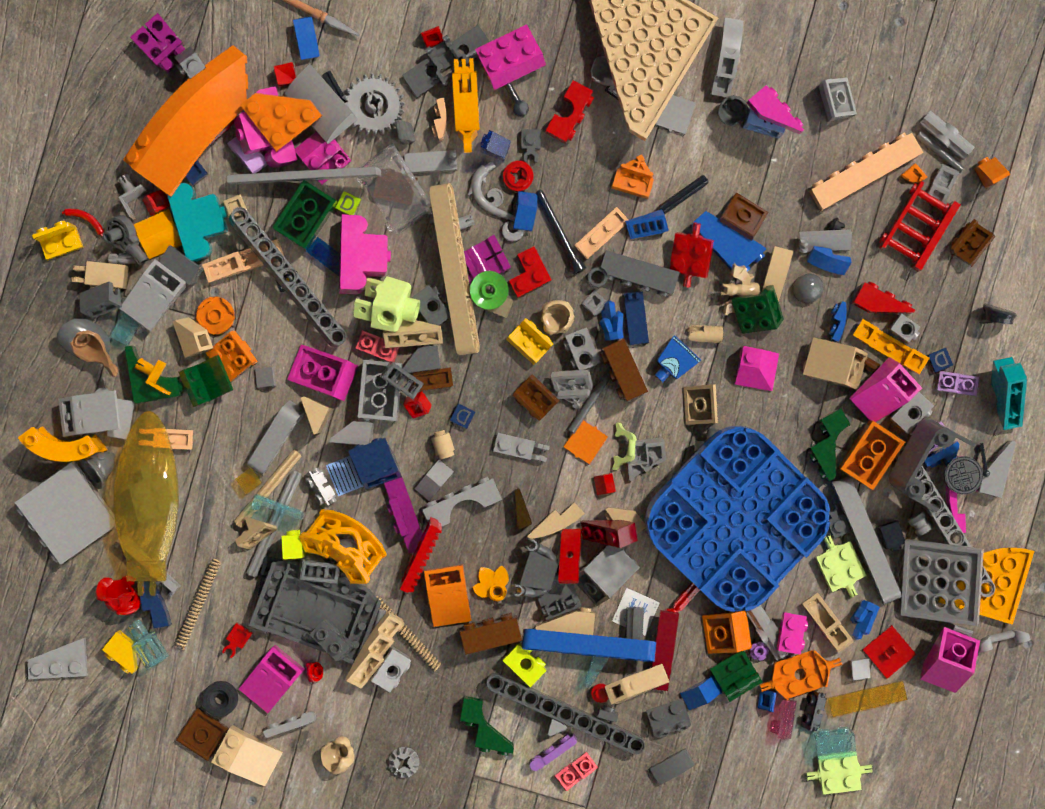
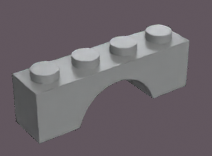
(484, 493)

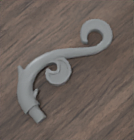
(475, 189)

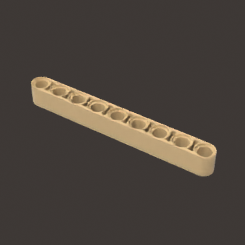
(454, 269)

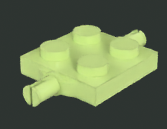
(840, 566)
(839, 774)

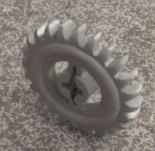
(367, 87)

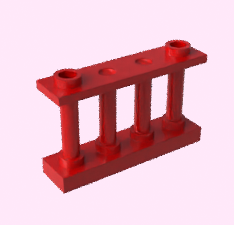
(938, 226)

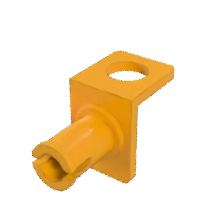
(153, 372)

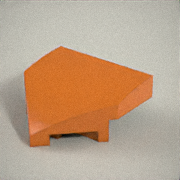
(634, 178)

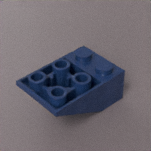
(375, 463)

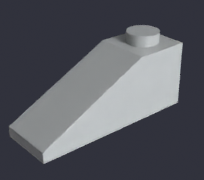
(998, 469)

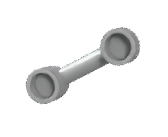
(1019, 637)

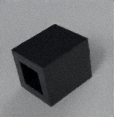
(891, 535)

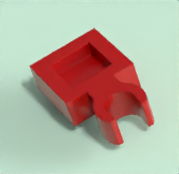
(238, 638)

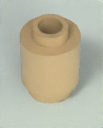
(443, 444)

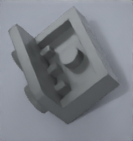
(669, 718)

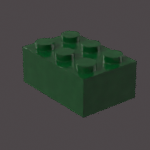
(305, 215)

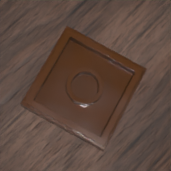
(743, 216)
(202, 734)

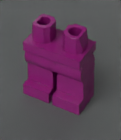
(162, 49)
(478, 254)

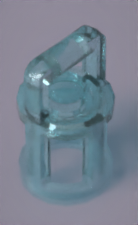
(152, 641)

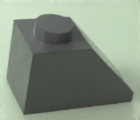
(424, 359)

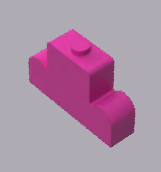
(254, 141)
(360, 254)

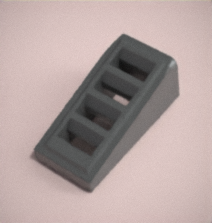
(387, 371)
(319, 564)

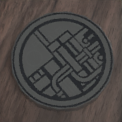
(963, 475)

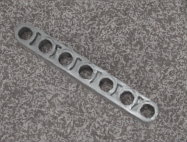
(866, 540)

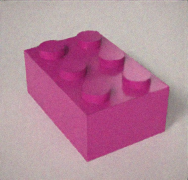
(510, 57)

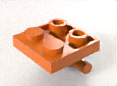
(234, 354)

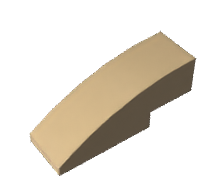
(777, 269)
(555, 522)
(828, 623)

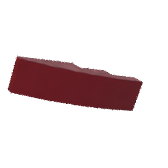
(665, 642)

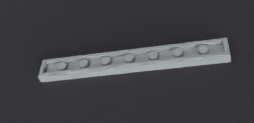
(304, 175)

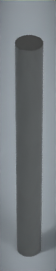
(590, 402)

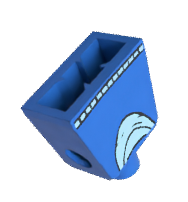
(675, 360)

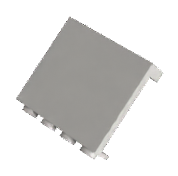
(66, 512)

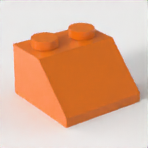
(726, 632)

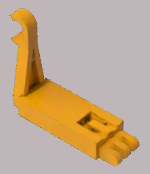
(466, 102)

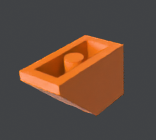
(991, 171)

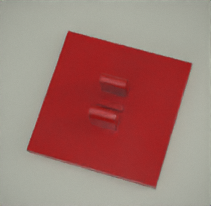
(889, 651)

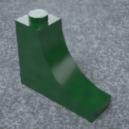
(144, 392)

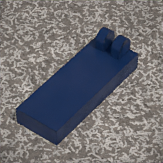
(636, 318)

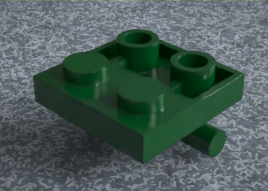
(736, 675)

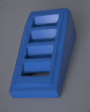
(655, 229)

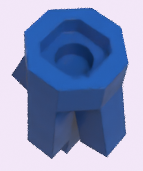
(612, 322)
(864, 618)

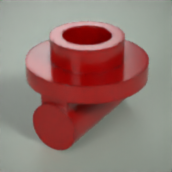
(314, 671)

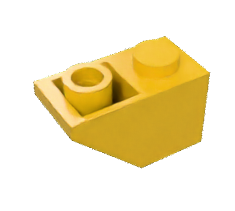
(120, 649)

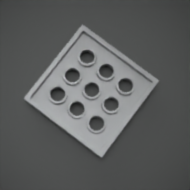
(952, 554)

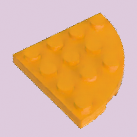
(1008, 571)

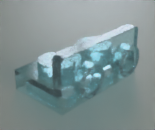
(835, 743)

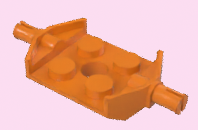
(816, 674)

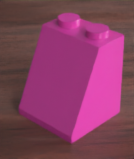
(950, 660)

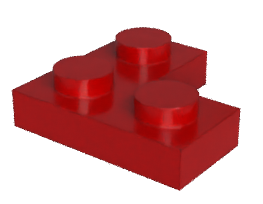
(535, 274)

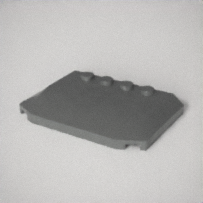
(297, 607)

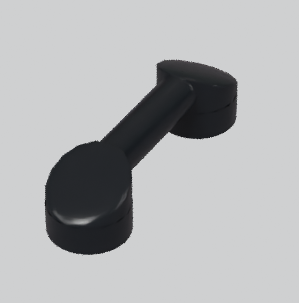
(520, 106)

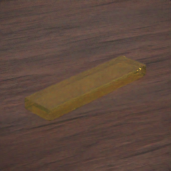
(867, 698)

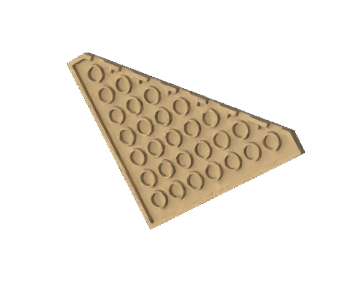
(649, 52)

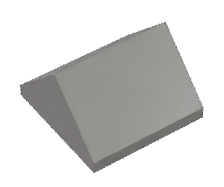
(837, 98)

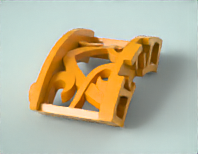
(55, 449)
(349, 559)

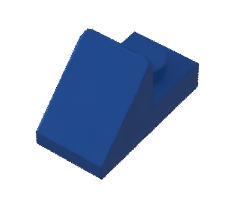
(945, 454)

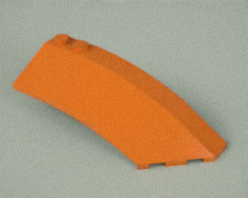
(190, 121)

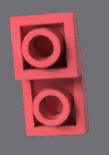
(376, 346)
(575, 771)

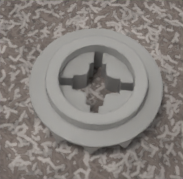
(402, 753)

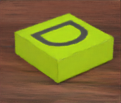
(348, 203)

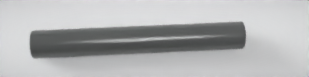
(940, 152)

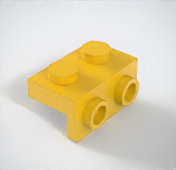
(530, 341)

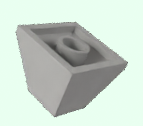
(355, 433)

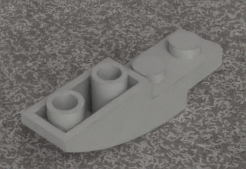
(728, 57)

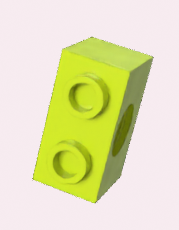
(292, 546)
(528, 675)

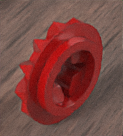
(514, 167)

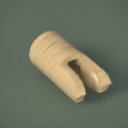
(705, 333)

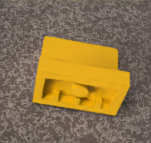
(58, 240)

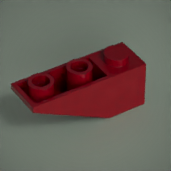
(609, 532)

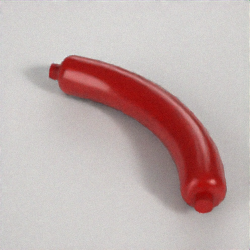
(86, 216)

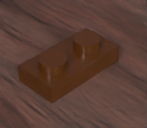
(435, 378)

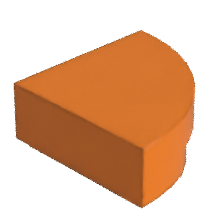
(914, 174)

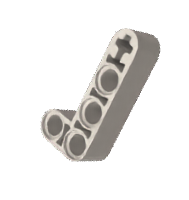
(275, 437)

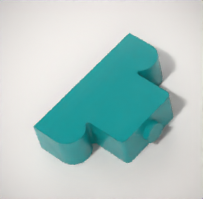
(197, 220)
(1010, 390)

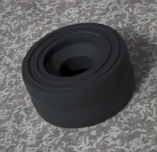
(212, 706)

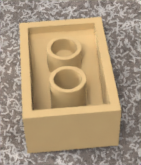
(247, 756)

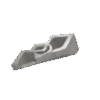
(648, 453)

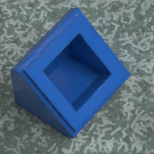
(767, 700)

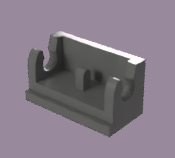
(181, 265)
(100, 300)

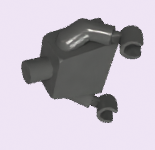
(539, 573)

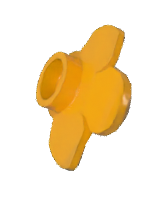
(489, 581)

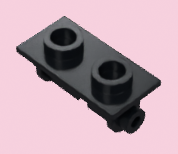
(811, 719)

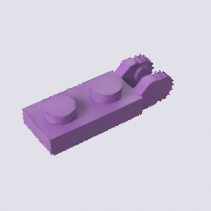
(552, 753)

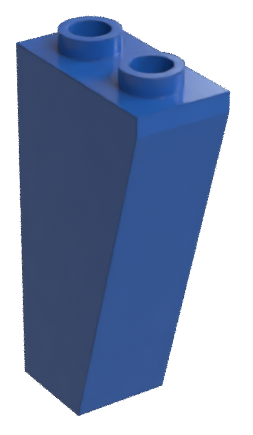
(728, 243)

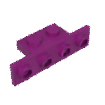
(404, 513)

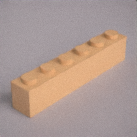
(865, 172)

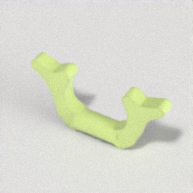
(618, 461)

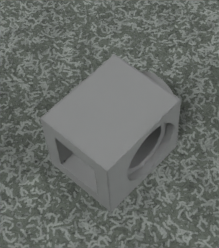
(895, 328)

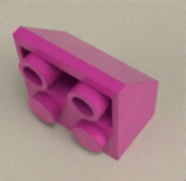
(320, 155)

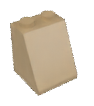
(834, 363)

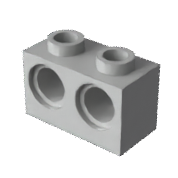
(586, 348)

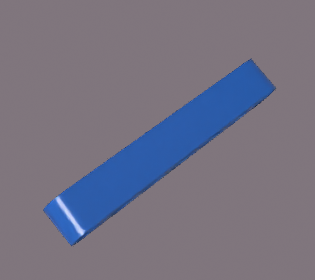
(589, 645)

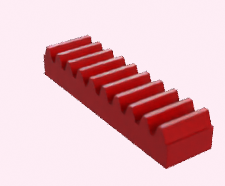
(420, 555)

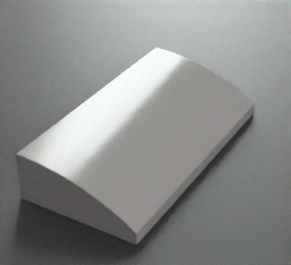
(335, 112)

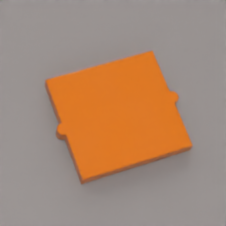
(586, 442)

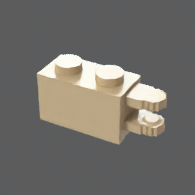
(100, 273)

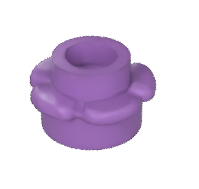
(764, 651)

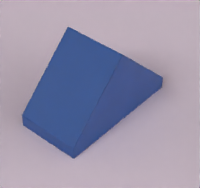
(525, 211)
(701, 693)

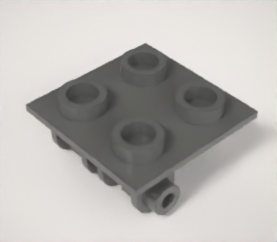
(559, 601)

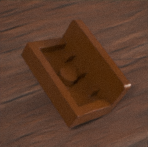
(972, 242)
(535, 397)

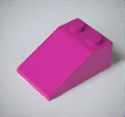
(322, 372)

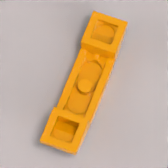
(890, 347)

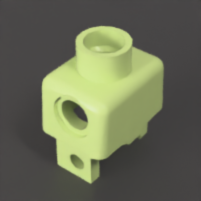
(390, 305)

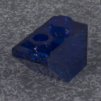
(495, 145)

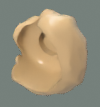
(557, 316)
(337, 755)

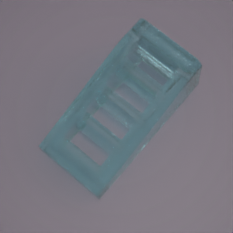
(595, 668)

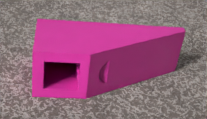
(769, 108)

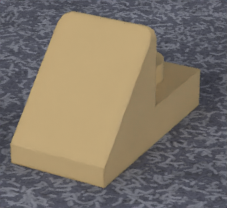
(257, 532)

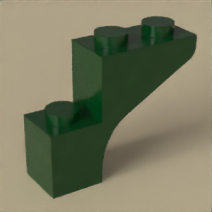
(825, 450)
(487, 737)

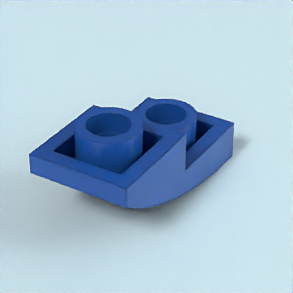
(306, 38)
(826, 260)
(839, 315)

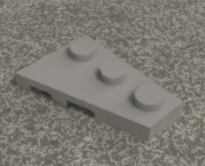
(61, 662)

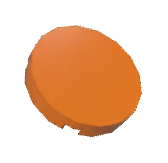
(215, 315)

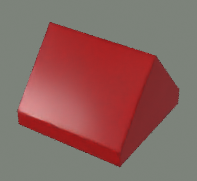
(432, 37)
(604, 484)

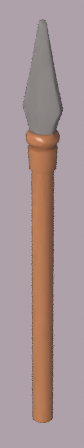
(322, 16)

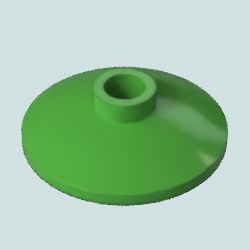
(493, 299)

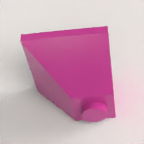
(756, 368)

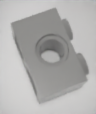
(903, 421)
(390, 680)

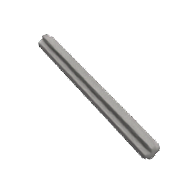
(275, 520)

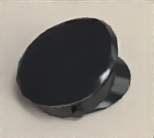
(997, 315)

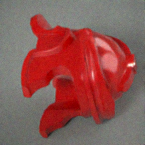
(118, 595)

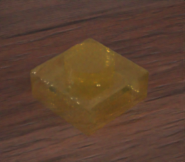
(248, 480)

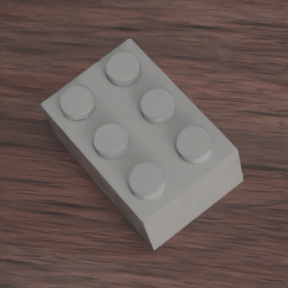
(378, 397)

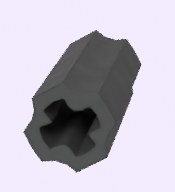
(634, 623)

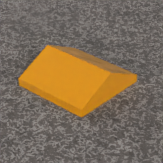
(158, 233)

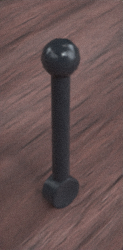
(986, 473)

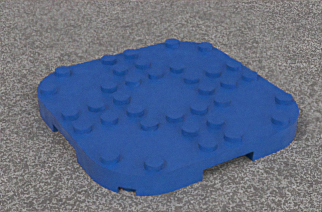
(737, 518)

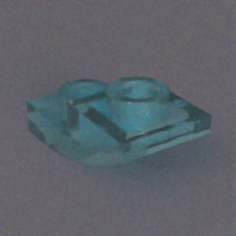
(125, 329)

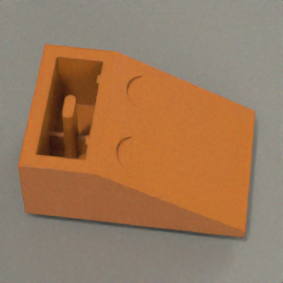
(447, 595)

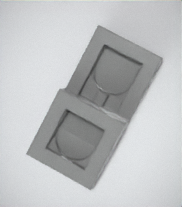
(943, 183)

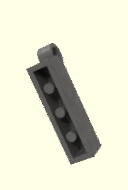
(636, 272)

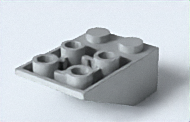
(153, 295)
(89, 413)

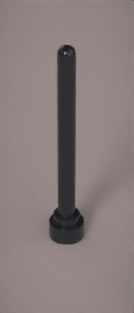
(576, 264)

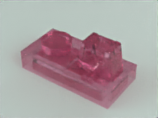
(784, 727)

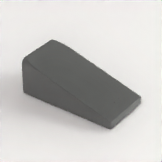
(405, 132)

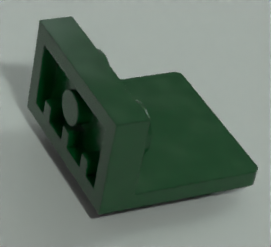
(758, 311)
(206, 381)

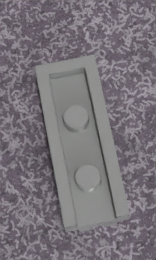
(431, 161)
(828, 239)

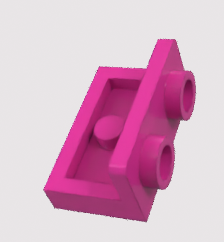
(792, 633)

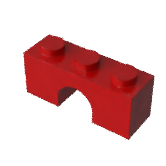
(579, 98)

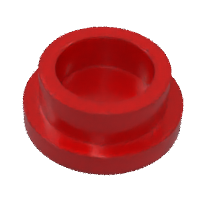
(599, 693)

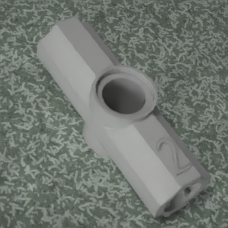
(946, 135)
(766, 630)

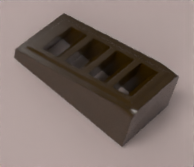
(522, 515)

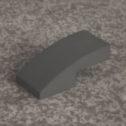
(672, 767)

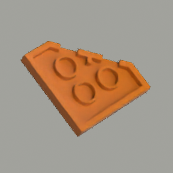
(280, 116)

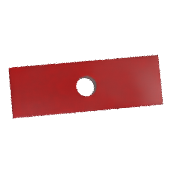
(569, 547)

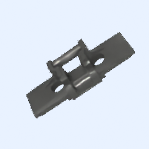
(443, 57)

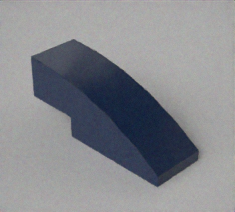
(156, 605)

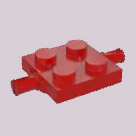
(691, 254)

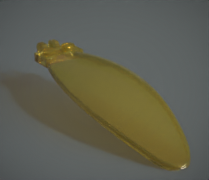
(146, 501)

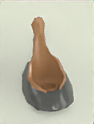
(93, 340)

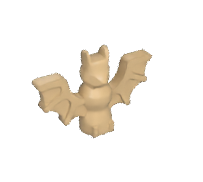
(742, 289)

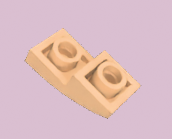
(440, 124)

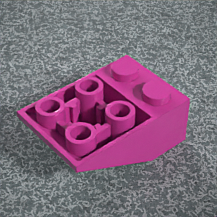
(885, 390)
(271, 678)

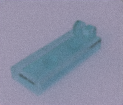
(275, 505)

